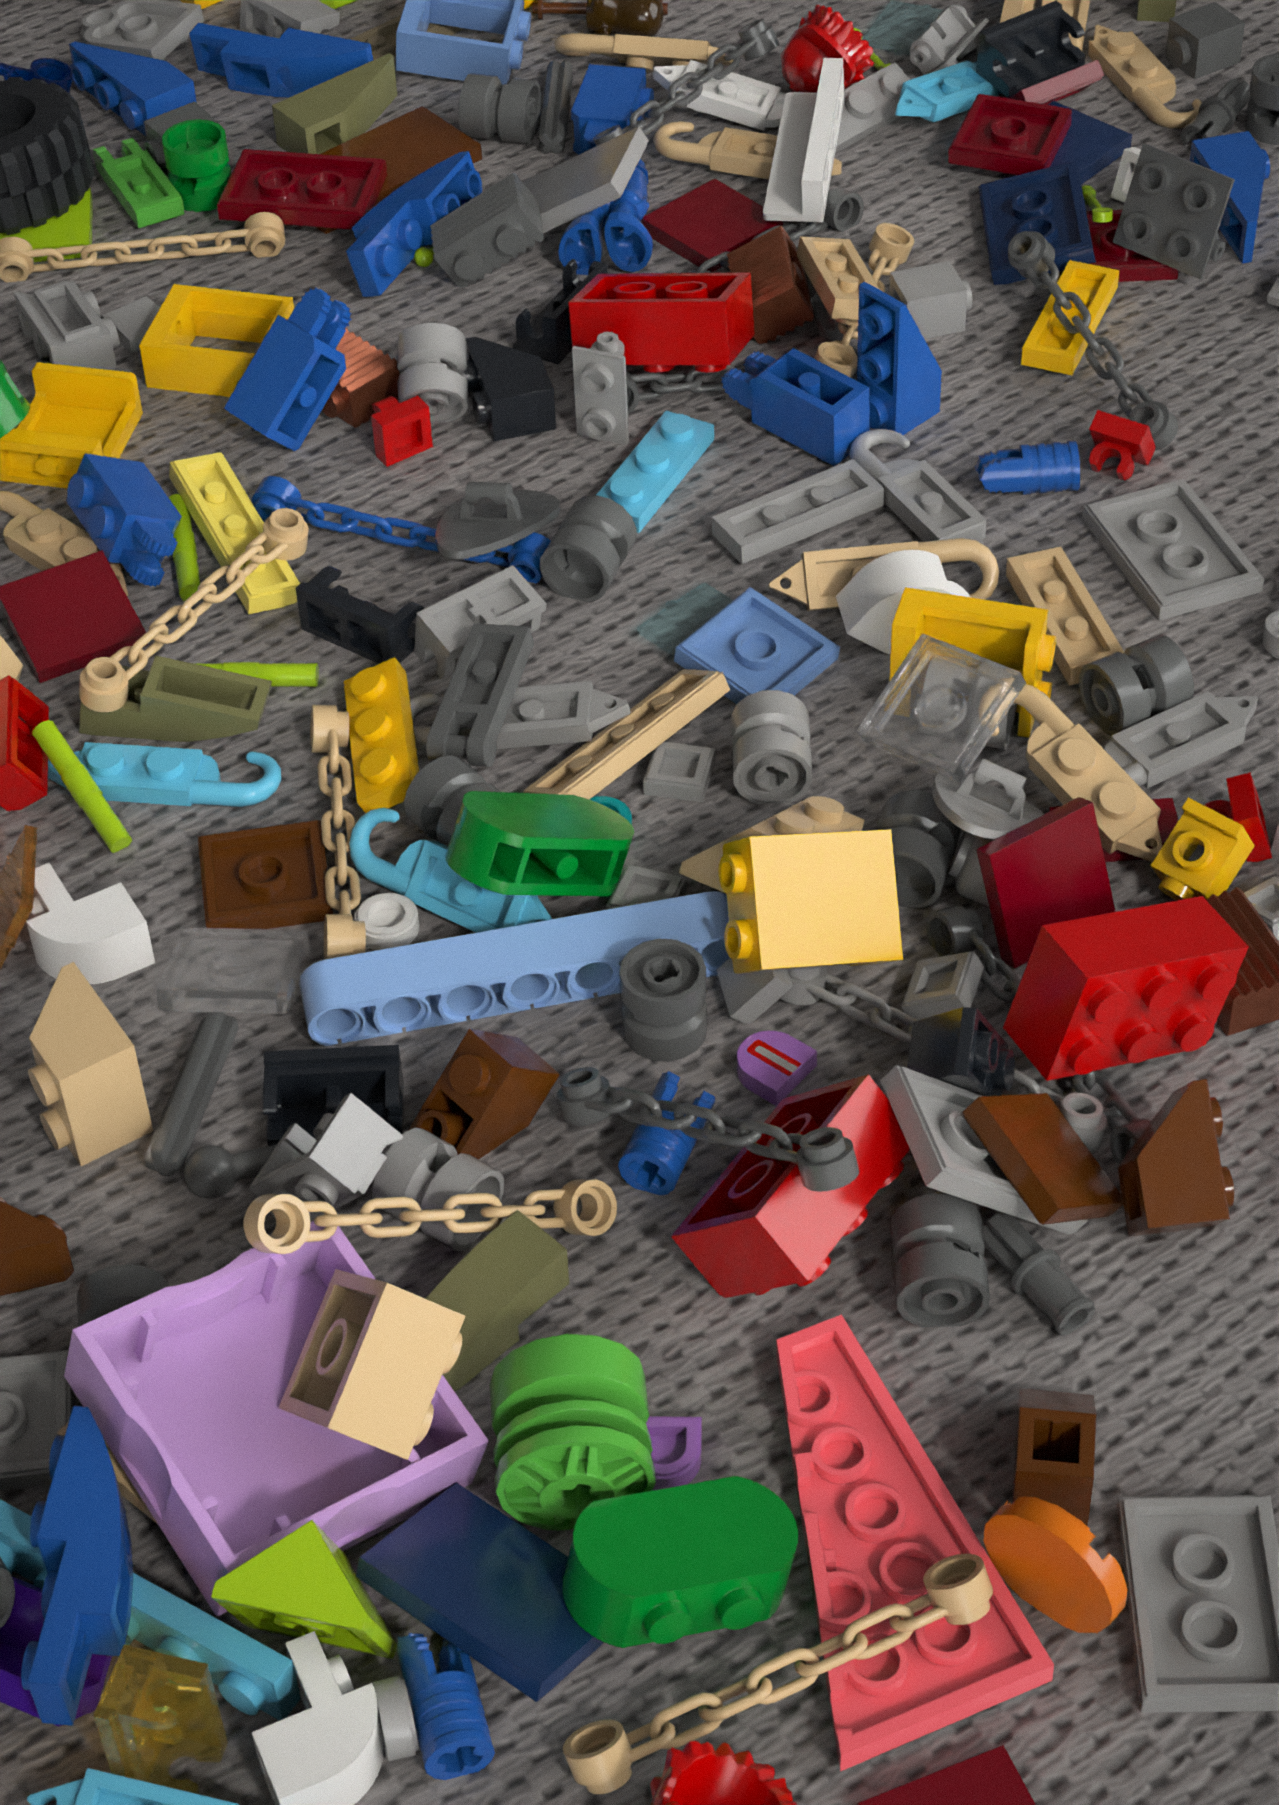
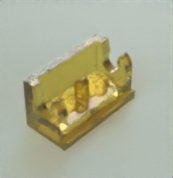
(156, 1713)

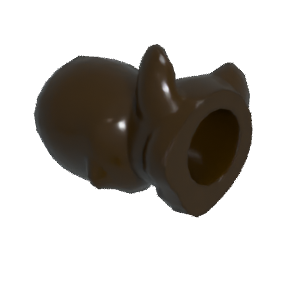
(624, 17)

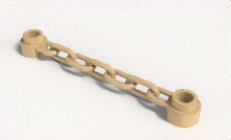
(262, 234)
(888, 249)
(105, 681)
(327, 733)
(293, 1216)
(602, 1750)

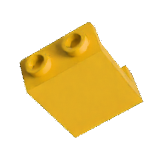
(70, 415)
(987, 628)
(810, 900)

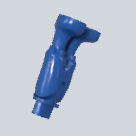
(624, 234)

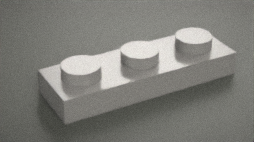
(870, 105)
(797, 511)

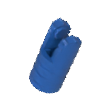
(1031, 468)
(658, 1155)
(445, 1708)

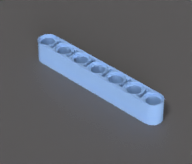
(499, 968)

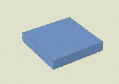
(757, 648)

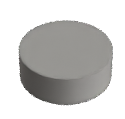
(396, 1718)

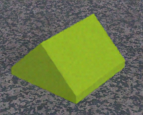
(305, 1588)

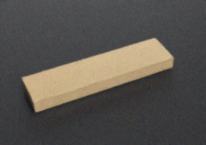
(633, 736)

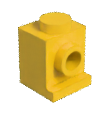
(1224, 853)

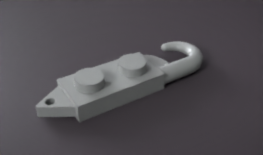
(918, 492)
(544, 715)
(1181, 737)

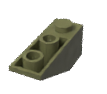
(336, 108)

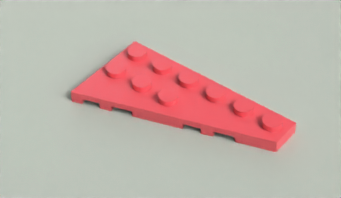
(871, 1532)

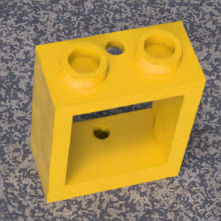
(206, 312)

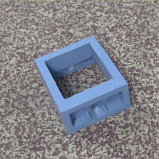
(458, 56)

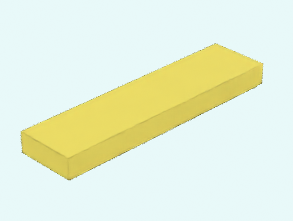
(229, 525)

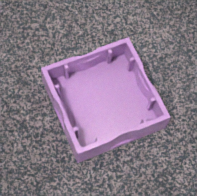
(194, 1416)

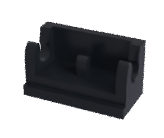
(1029, 49)
(550, 331)
(355, 622)
(313, 1082)

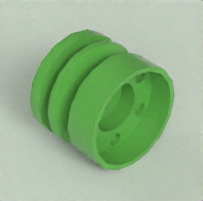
(569, 1428)

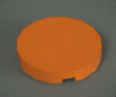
(1051, 1565)

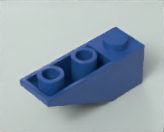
(130, 83)
(895, 363)

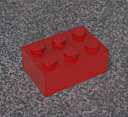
(668, 317)
(1124, 987)
(760, 1221)

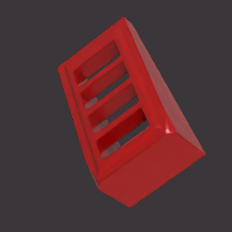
(21, 757)

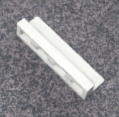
(806, 149)

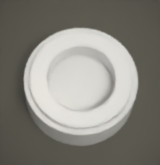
(389, 920)

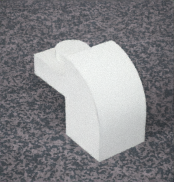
(875, 592)
(97, 933)
(330, 1747)

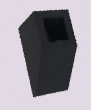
(509, 390)
(962, 1051)

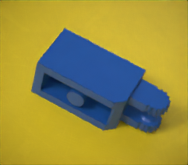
(607, 100)
(293, 371)
(802, 402)
(125, 514)

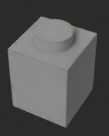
(933, 297)

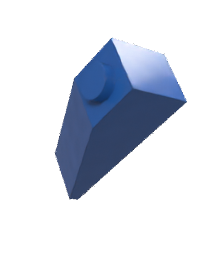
(1243, 160)

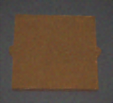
(17, 889)

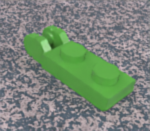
(139, 184)

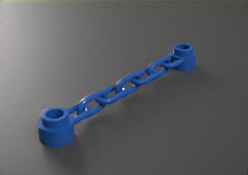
(279, 493)

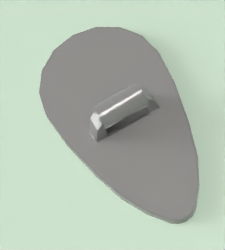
(983, 807)

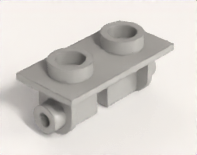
(947, 38)
(601, 389)

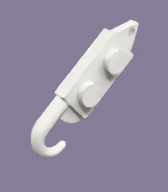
(731, 98)

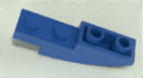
(273, 64)
(403, 220)
(88, 1566)

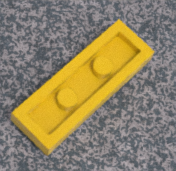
(1049, 343)
(381, 735)

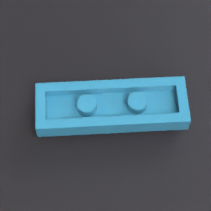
(658, 465)

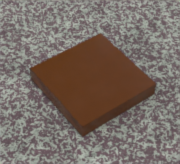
(264, 877)
(1043, 1157)

